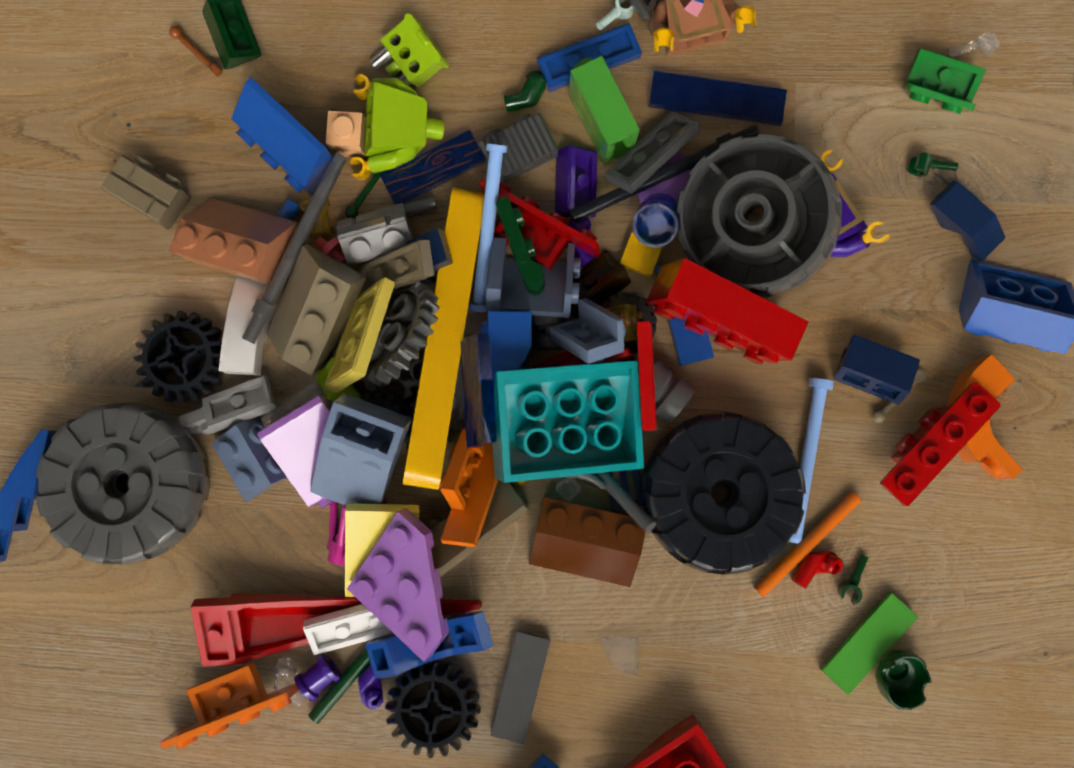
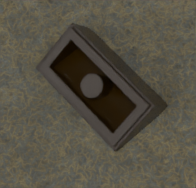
(600, 280)

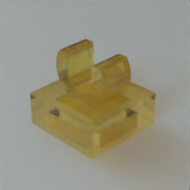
(630, 316)

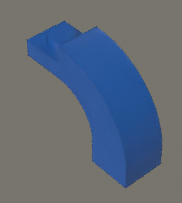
(466, 634)

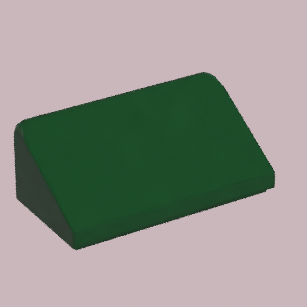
(231, 32)

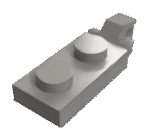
(231, 407)

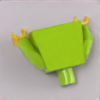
(393, 125)

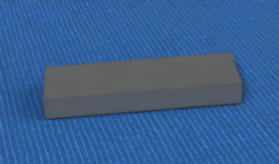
(652, 152)
(520, 687)

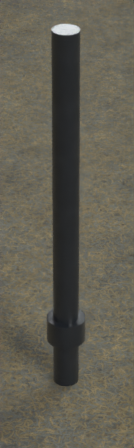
(661, 175)

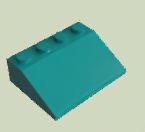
(567, 421)

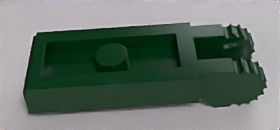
(521, 248)

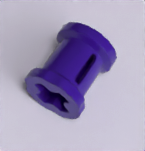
(317, 677)

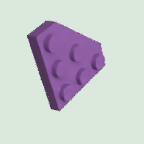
(404, 586)

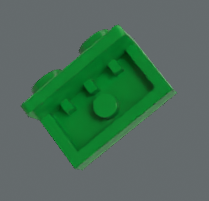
(943, 80)

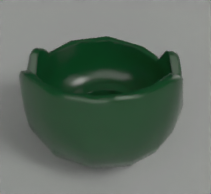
(902, 679)

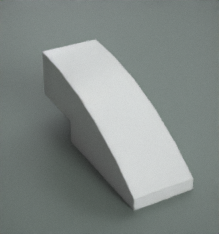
(237, 354)

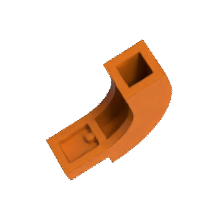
(983, 445)

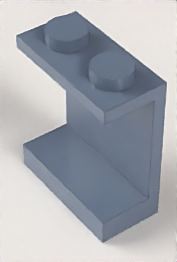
(507, 291)

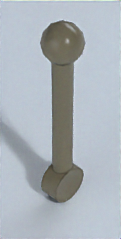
(879, 415)

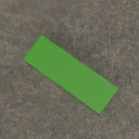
(868, 642)

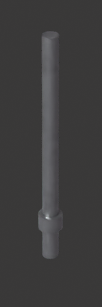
(264, 308)

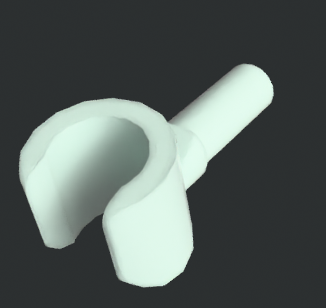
(616, 12)

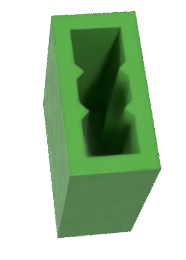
(602, 109)

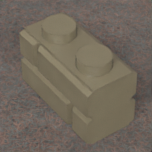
(145, 191)

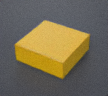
(639, 257)

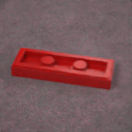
(646, 374)

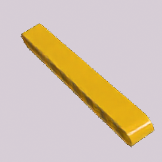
(443, 347)

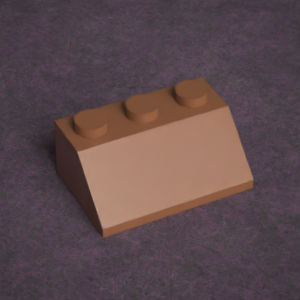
(233, 239)

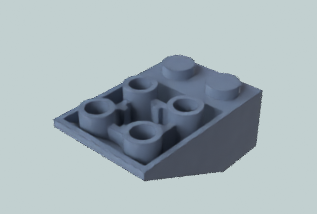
(358, 451)

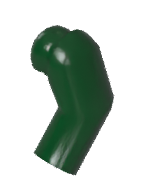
(529, 94)

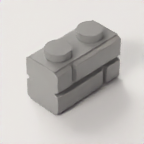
(373, 234)

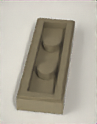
(401, 266)

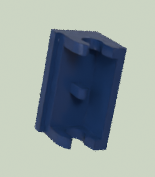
(877, 369)

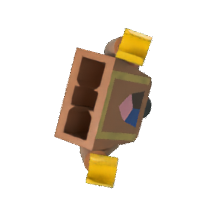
(696, 23)

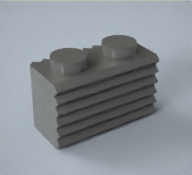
(527, 145)

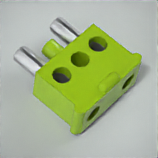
(414, 40)

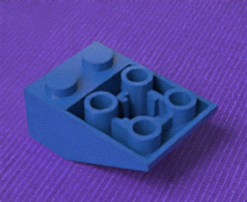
(509, 340)

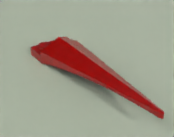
(264, 624)

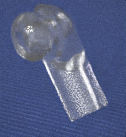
(284, 673)

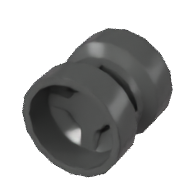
(542, 340)

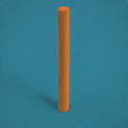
(807, 544)

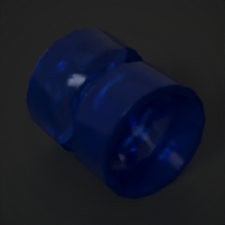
(656, 220)

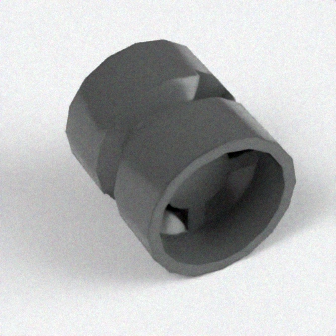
(670, 393)

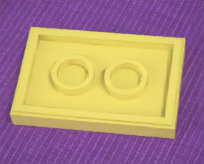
(359, 336)
(363, 530)

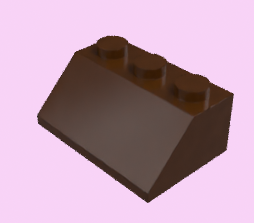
(587, 542)

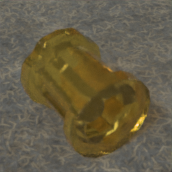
(323, 227)

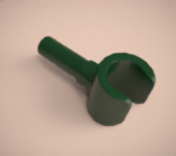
(923, 162)
(853, 581)

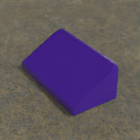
(575, 178)

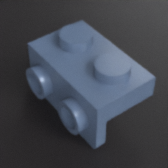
(592, 335)
(248, 459)

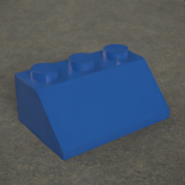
(280, 137)
(1018, 307)

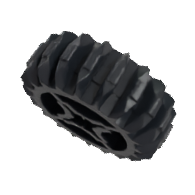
(154, 363)
(430, 738)

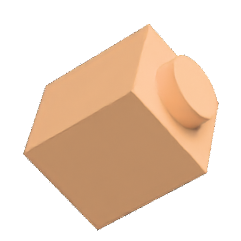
(346, 133)

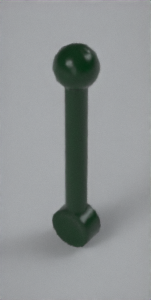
(352, 211)

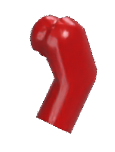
(817, 563)

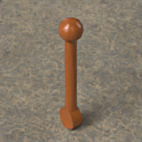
(176, 33)

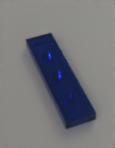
(717, 98)

